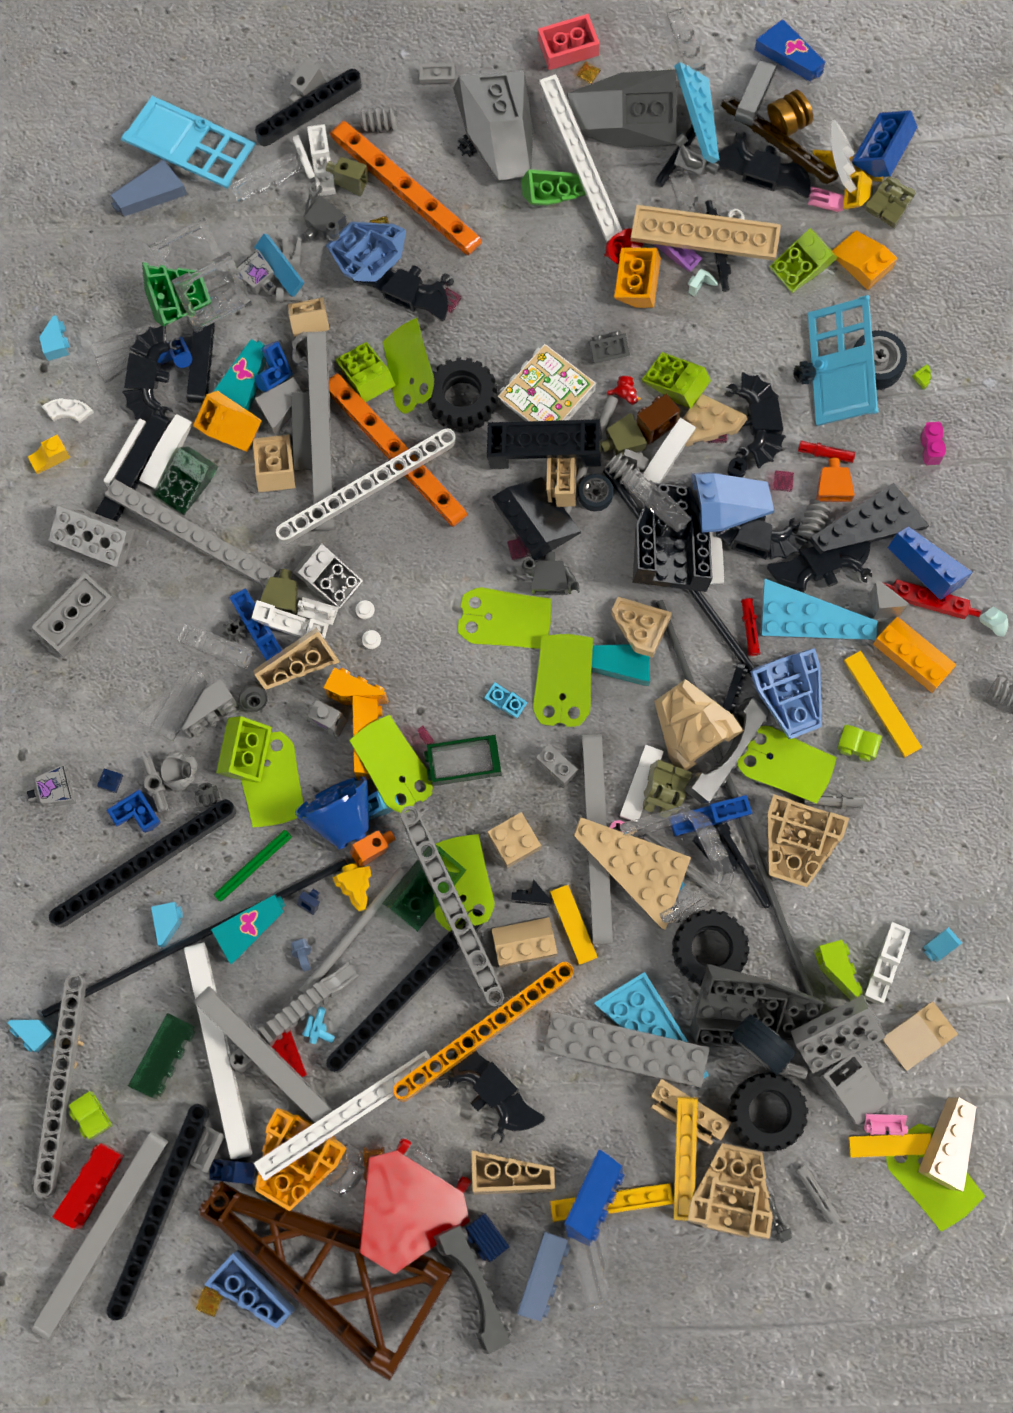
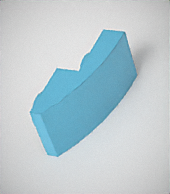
(504, 700)

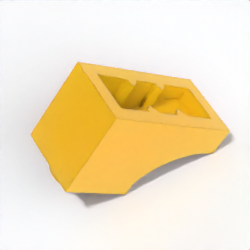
(49, 454)

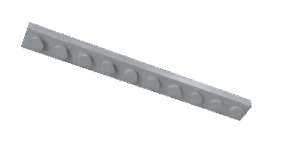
(190, 533)

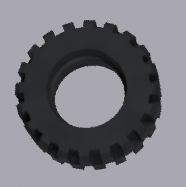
(468, 416)
(704, 921)
(794, 1102)

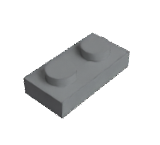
(437, 73)
(207, 1149)

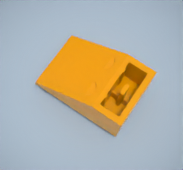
(227, 421)
(343, 687)

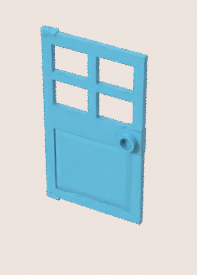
(177, 134)
(843, 379)

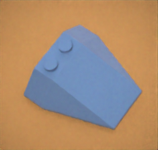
(367, 249)
(730, 500)
(792, 691)

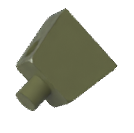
(349, 175)
(624, 435)
(282, 592)

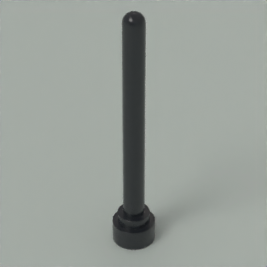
(724, 833)

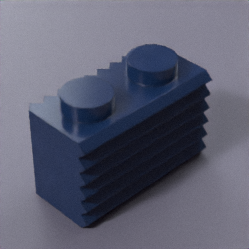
(487, 1238)

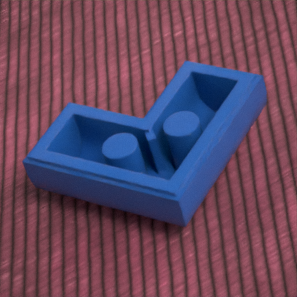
(181, 358)
(278, 367)
(137, 807)

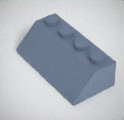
(542, 1276)

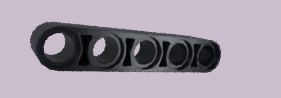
(201, 364)

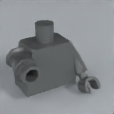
(692, 158)
(322, 217)
(550, 576)

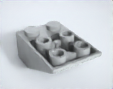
(327, 575)
(211, 707)
(855, 1087)

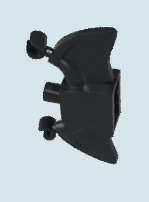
(764, 168)
(409, 291)
(820, 566)
(496, 1091)

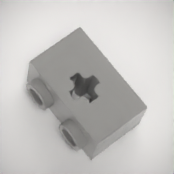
(556, 765)

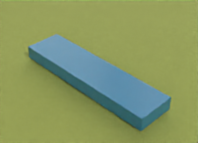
(280, 265)

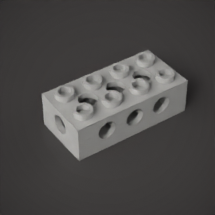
(81, 540)
(68, 604)
(838, 1034)

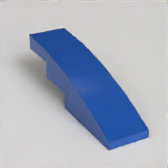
(261, 634)
(718, 814)

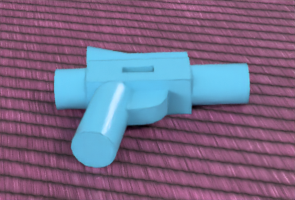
(316, 1028)

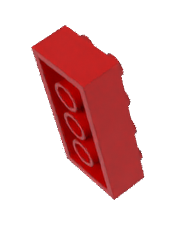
(289, 1052)

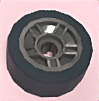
(595, 483)

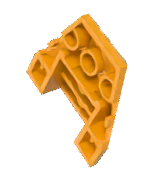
(305, 1173)

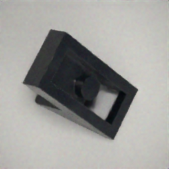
(537, 897)

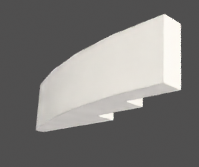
(842, 152)
(320, 158)
(165, 451)
(669, 451)
(886, 964)

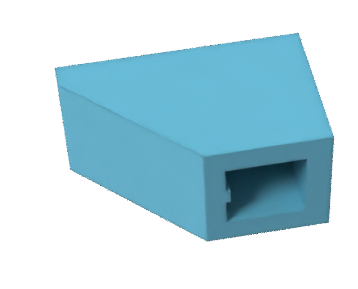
(53, 340)
(33, 1032)

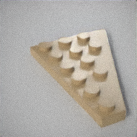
(643, 869)

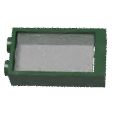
(463, 760)

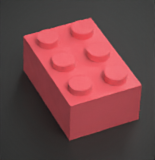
(568, 42)

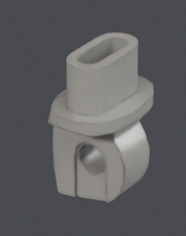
(637, 459)

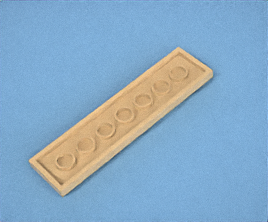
(705, 232)

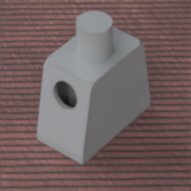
(305, 80)

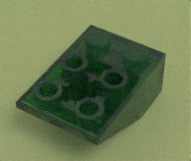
(185, 479)

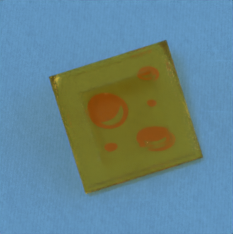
(209, 1301)

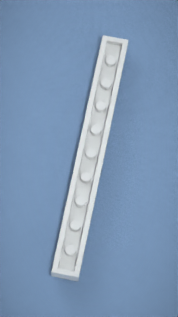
(580, 156)
(337, 1119)

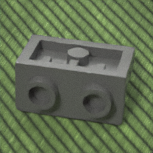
(609, 347)

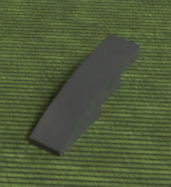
(301, 431)

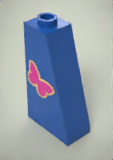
(790, 51)

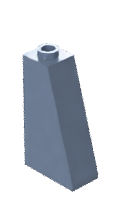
(148, 190)

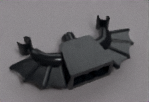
(145, 373)
(762, 417)
(758, 539)

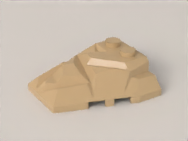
(693, 724)
(800, 839)
(734, 1194)

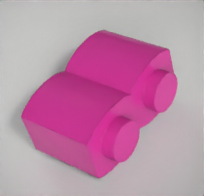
(932, 442)

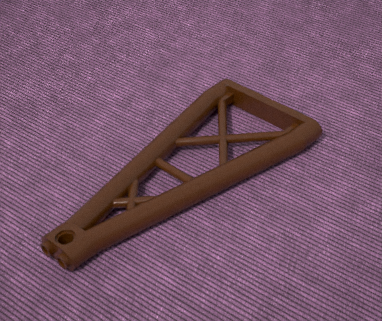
(378, 1358)

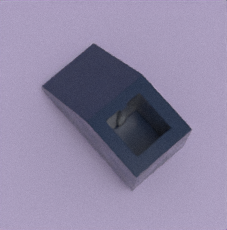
(232, 1171)

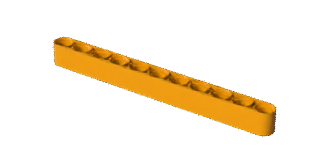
(479, 1040)

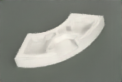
(303, 156)
(67, 409)

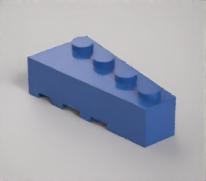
(929, 563)

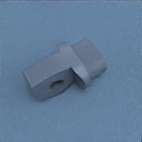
(301, 950)

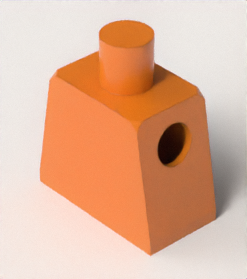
(835, 483)
(364, 851)

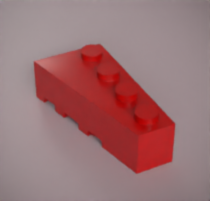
(88, 1186)

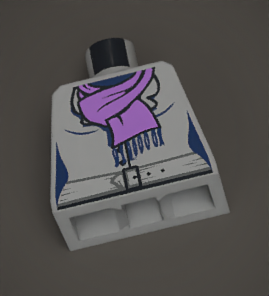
(257, 274)
(326, 717)
(53, 788)

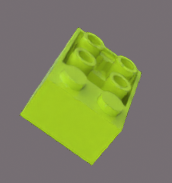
(803, 260)
(365, 372)
(678, 378)
(835, 964)

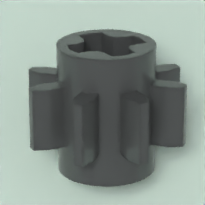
(239, 630)
(207, 794)

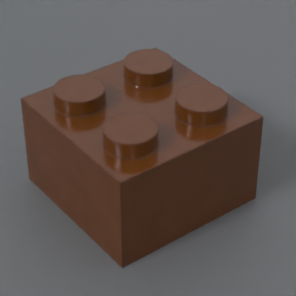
(657, 418)

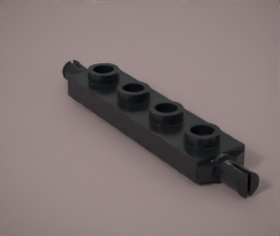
(723, 268)

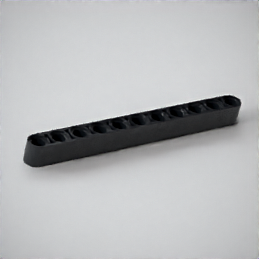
(133, 863)
(396, 995)
(151, 1218)

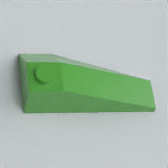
(550, 187)

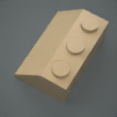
(524, 942)

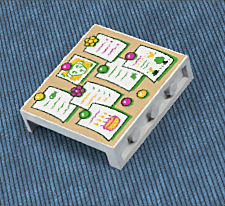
(546, 388)

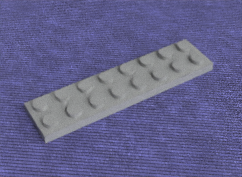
(627, 1049)

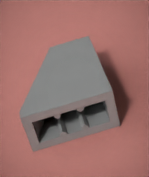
(277, 404)

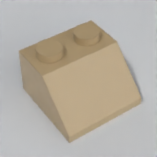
(308, 316)

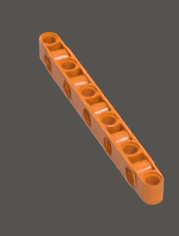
(414, 196)
(386, 439)

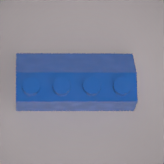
(885, 143)
(594, 1199)

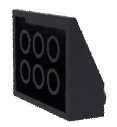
(534, 520)

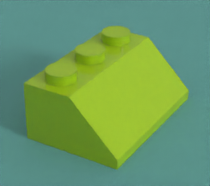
(244, 749)

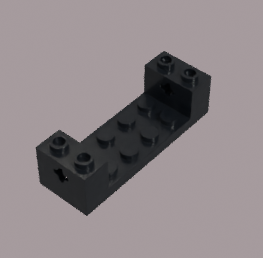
(544, 440)

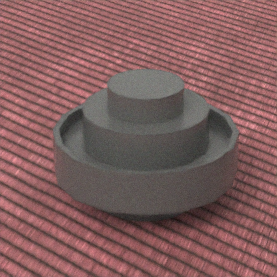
(253, 698)

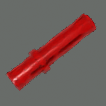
(825, 451)
(749, 619)

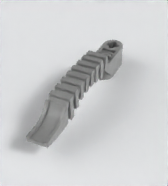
(304, 1004)

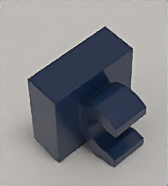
(110, 780)
(309, 901)

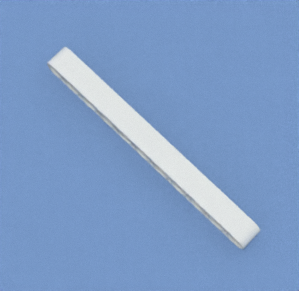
(361, 494)
(219, 1058)

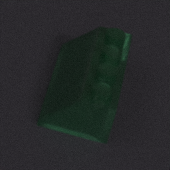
(413, 896)
(162, 1056)

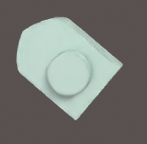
(696, 281)
(995, 620)

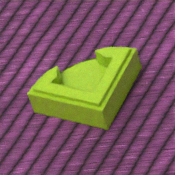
(923, 376)

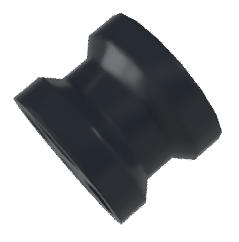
(736, 471)

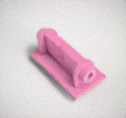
(881, 1123)

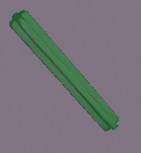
(252, 865)

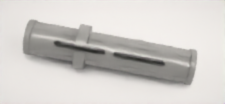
(839, 801)
(832, 1216)

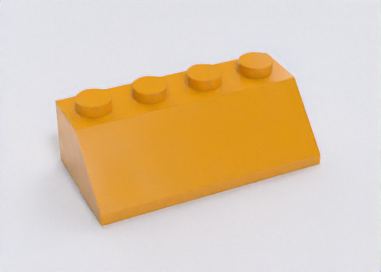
(914, 654)
(364, 713)

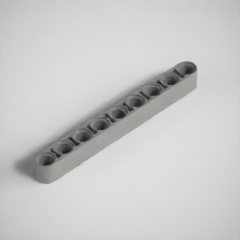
(262, 1054)

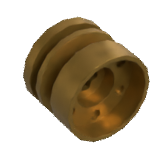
(790, 113)

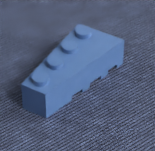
(250, 1290)

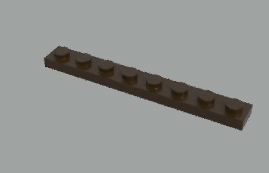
(785, 144)

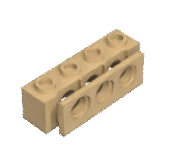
(566, 481)
(707, 1119)

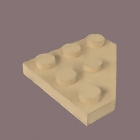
(712, 420)
(641, 624)

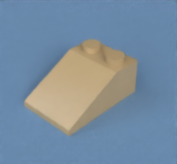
(273, 463)
(919, 1036)

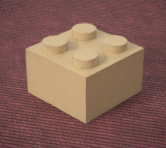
(514, 840)

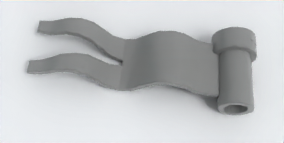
(281, 293)

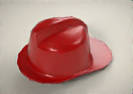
(619, 241)

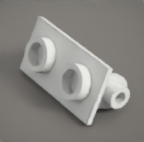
(317, 610)

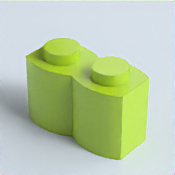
(859, 743)
(90, 1116)

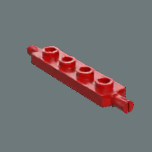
(925, 598)

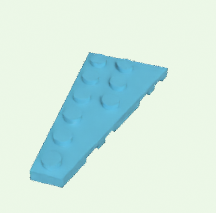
(699, 104)
(801, 615)
(641, 1009)

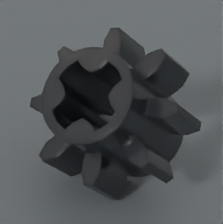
(464, 148)
(804, 372)

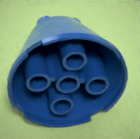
(339, 812)

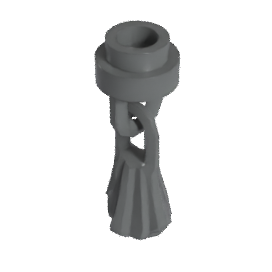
(785, 1234)

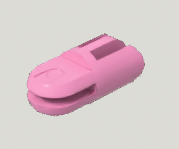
(826, 199)

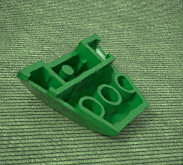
(163, 297)

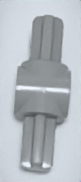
(150, 776)
(791, 1069)

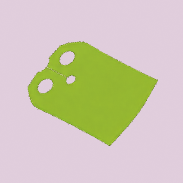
(408, 360)
(515, 619)
(565, 669)
(387, 758)
(794, 767)
(279, 792)
(473, 883)
(940, 1203)

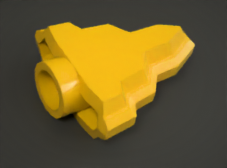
(354, 883)

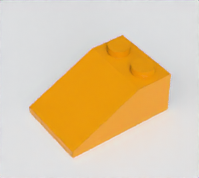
(865, 258)

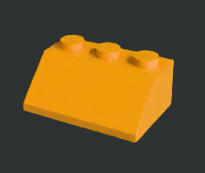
(638, 277)

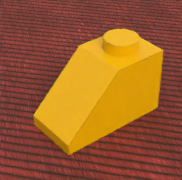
(860, 194)

